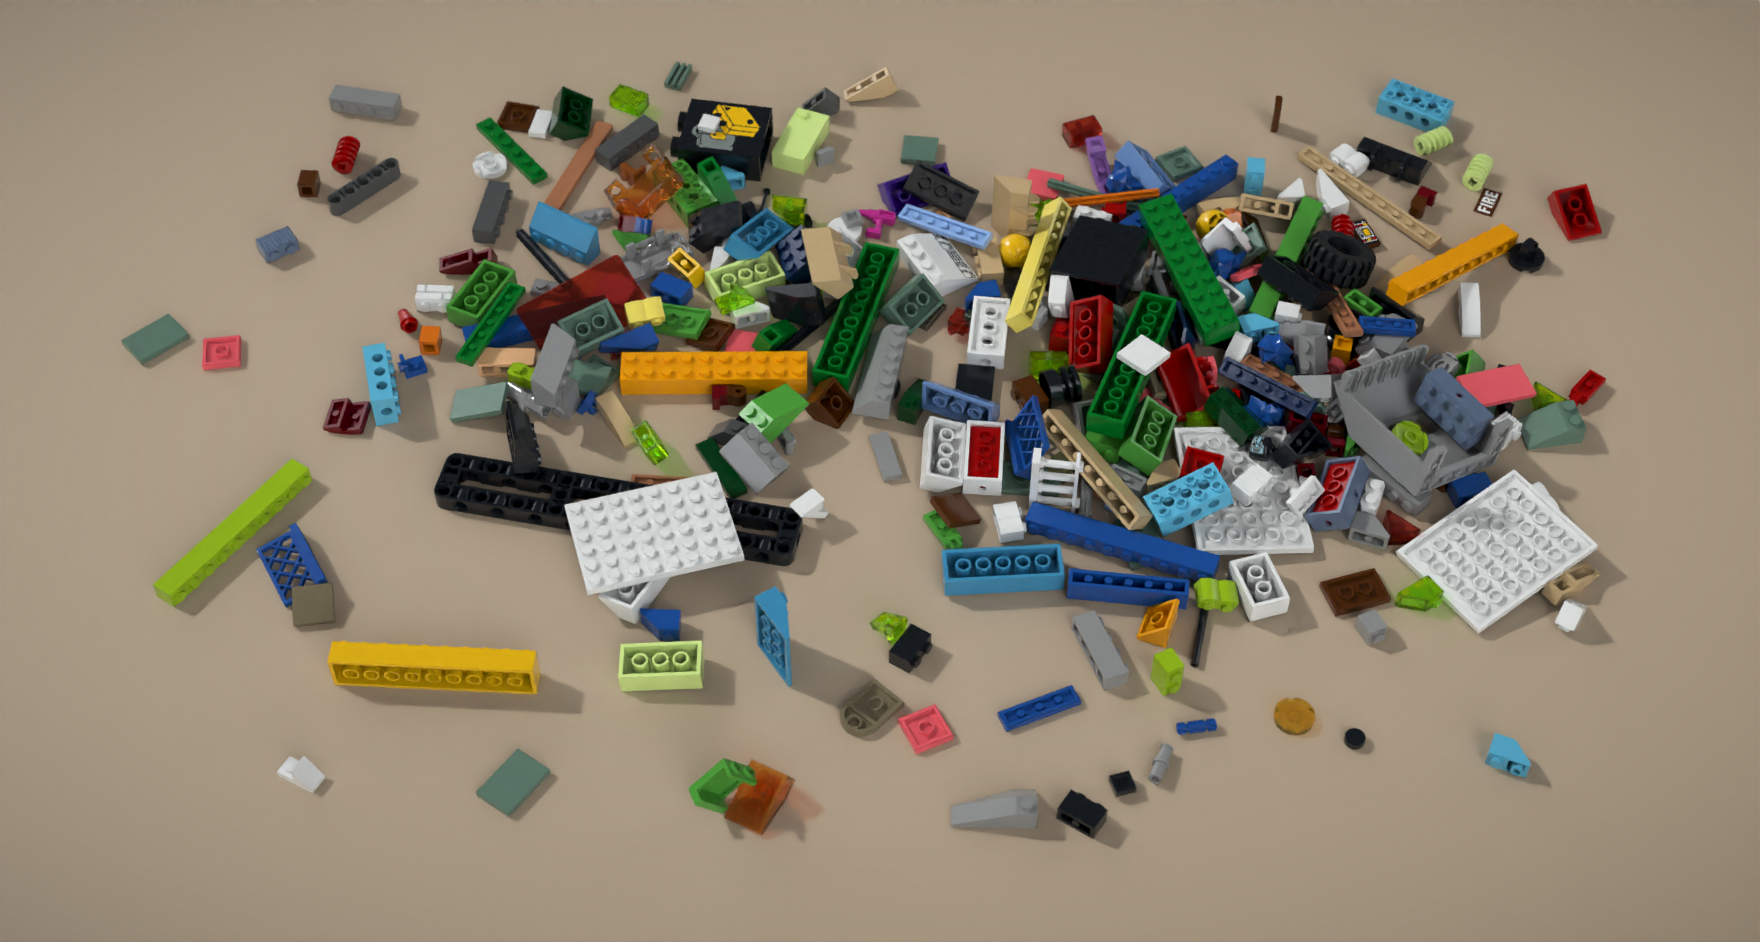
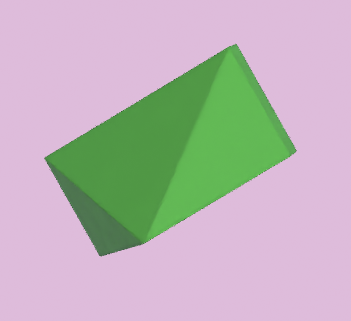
(627, 237)

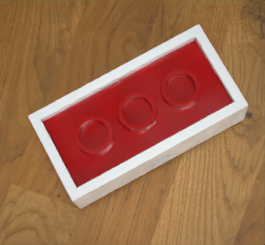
(983, 458)

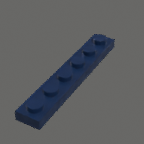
(1268, 387)

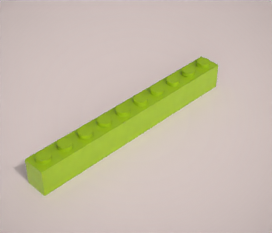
(232, 533)

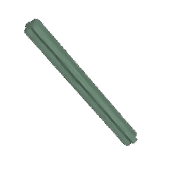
(1081, 192)

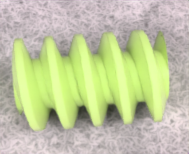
(1433, 141)
(1477, 172)

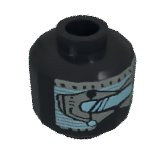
(1260, 448)

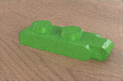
(946, 536)

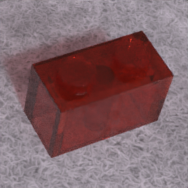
(1078, 130)

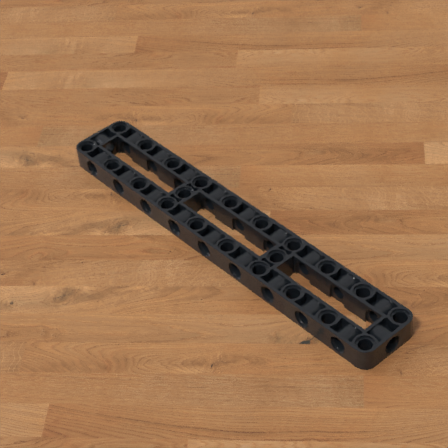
(569, 486)

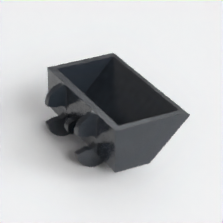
(1394, 161)

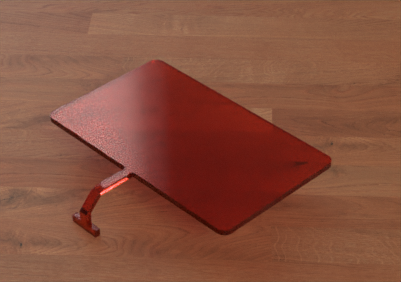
(605, 280)

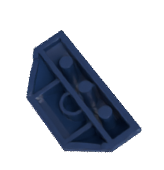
(1182, 329)

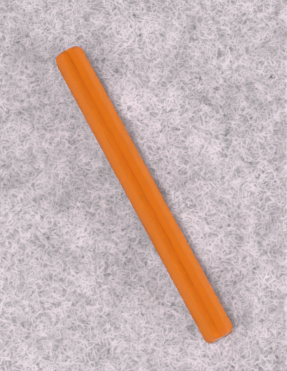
(1113, 197)

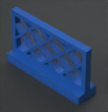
(1018, 438)
(305, 554)

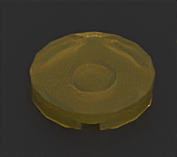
(1294, 716)

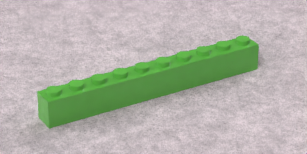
(1291, 246)

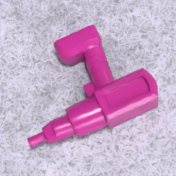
(879, 218)

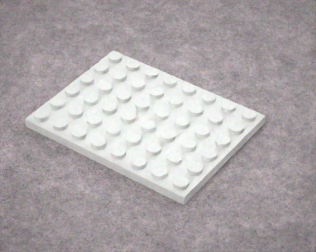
(1252, 528)
(653, 533)
(1497, 550)

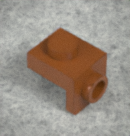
(629, 174)

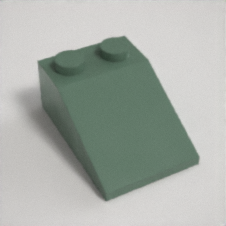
(1553, 426)

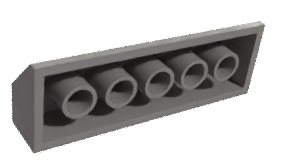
(881, 372)

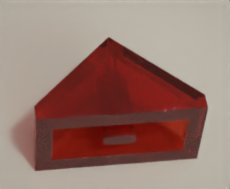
(1399, 529)

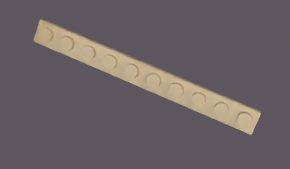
(1370, 198)

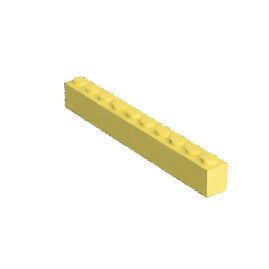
(1037, 265)

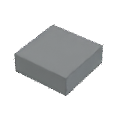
(825, 156)
(852, 218)

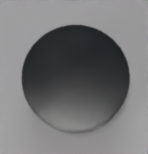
(1354, 738)

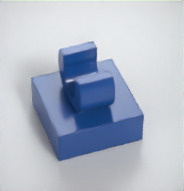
(587, 404)

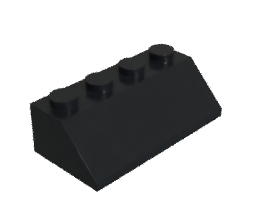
(1296, 282)
(521, 440)

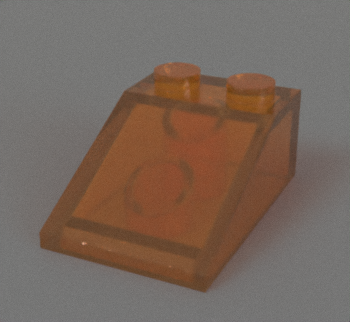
(758, 804)

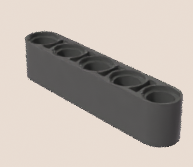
(364, 186)

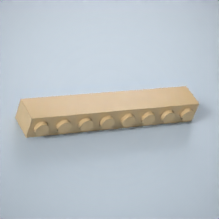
(1096, 470)

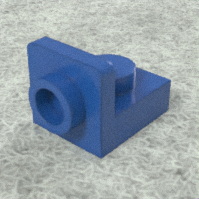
(412, 367)

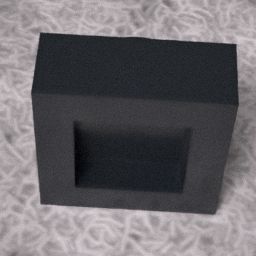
(1122, 783)

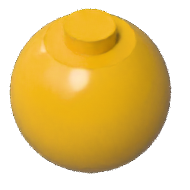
(1208, 221)
(1014, 250)

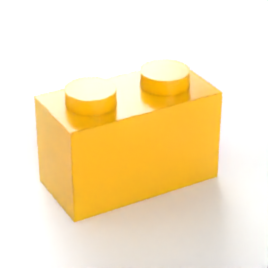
(687, 267)

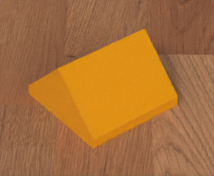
(1159, 623)

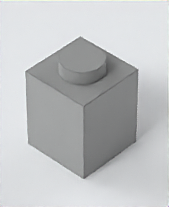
(1371, 627)

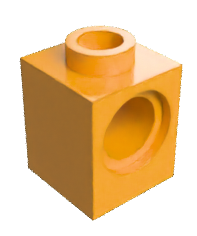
(1342, 348)

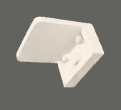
(1226, 236)

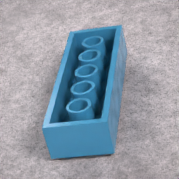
(1002, 569)

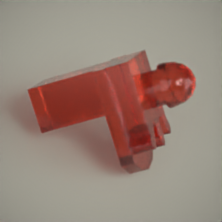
(957, 324)

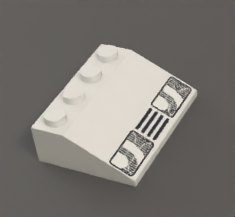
(937, 260)

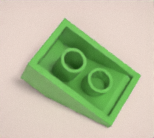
(774, 411)

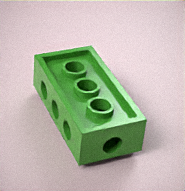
(692, 195)

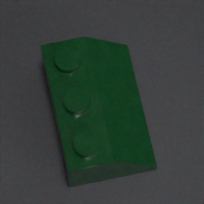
(570, 115)
(1234, 416)

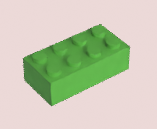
(479, 293)
(1147, 435)

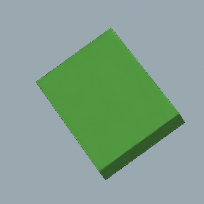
(683, 321)

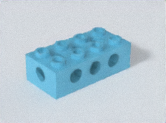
(1414, 106)
(381, 384)
(1188, 499)

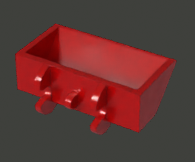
(1185, 381)

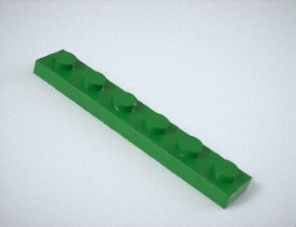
(512, 151)
(490, 324)

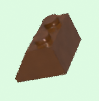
(830, 403)

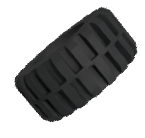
(1339, 259)

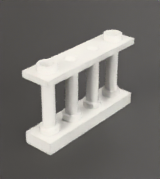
(1038, 475)

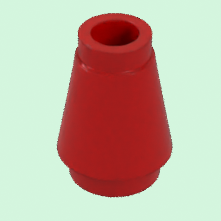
(407, 321)

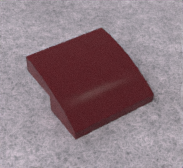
(347, 417)

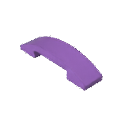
(1098, 162)

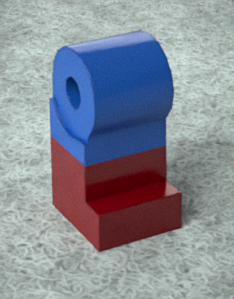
(634, 224)

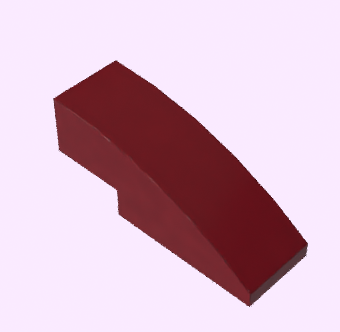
(465, 261)

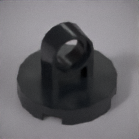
(1526, 256)

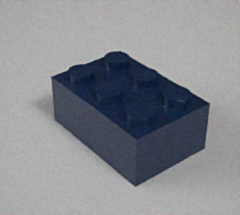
(793, 257)

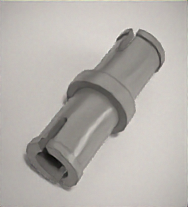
(1160, 763)

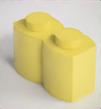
(645, 311)

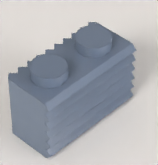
(277, 244)

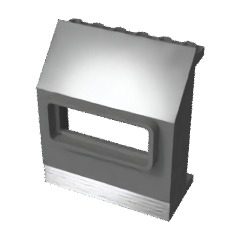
(1382, 396)

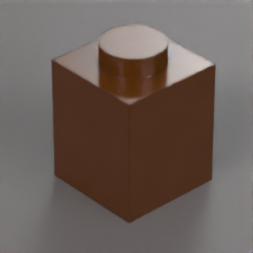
(309, 183)

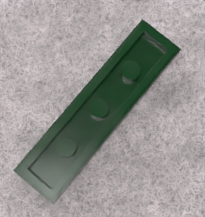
(727, 476)

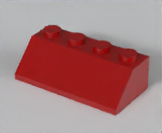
(1091, 334)

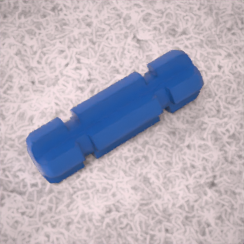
(1196, 726)

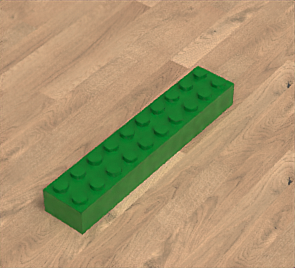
(1189, 270)
(857, 315)
(1122, 384)

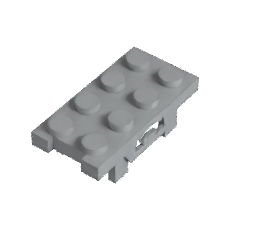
(654, 257)

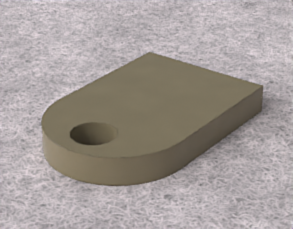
(870, 708)

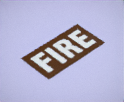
(1487, 202)

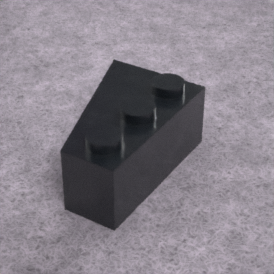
(1301, 445)

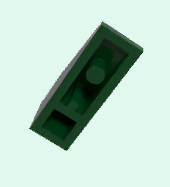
(911, 404)

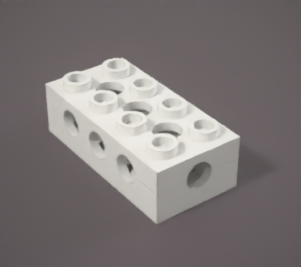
(988, 312)

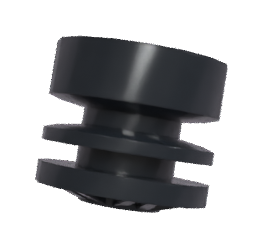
(1061, 385)

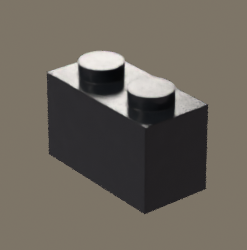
(910, 648)
(1082, 814)

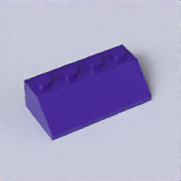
(896, 199)

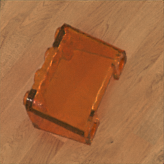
(650, 190)

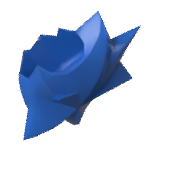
(1122, 180)
(1225, 262)
(1276, 350)
(1269, 414)

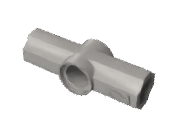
(524, 399)

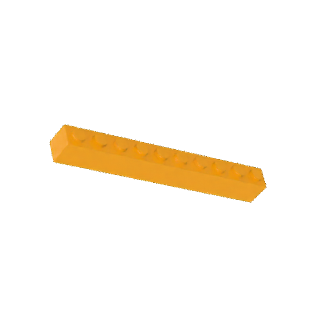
(1451, 264)

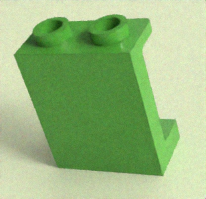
(719, 783)

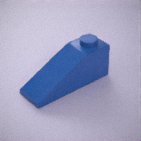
(637, 340)

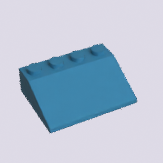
(773, 631)

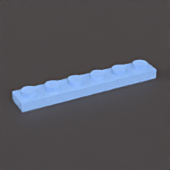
(945, 226)

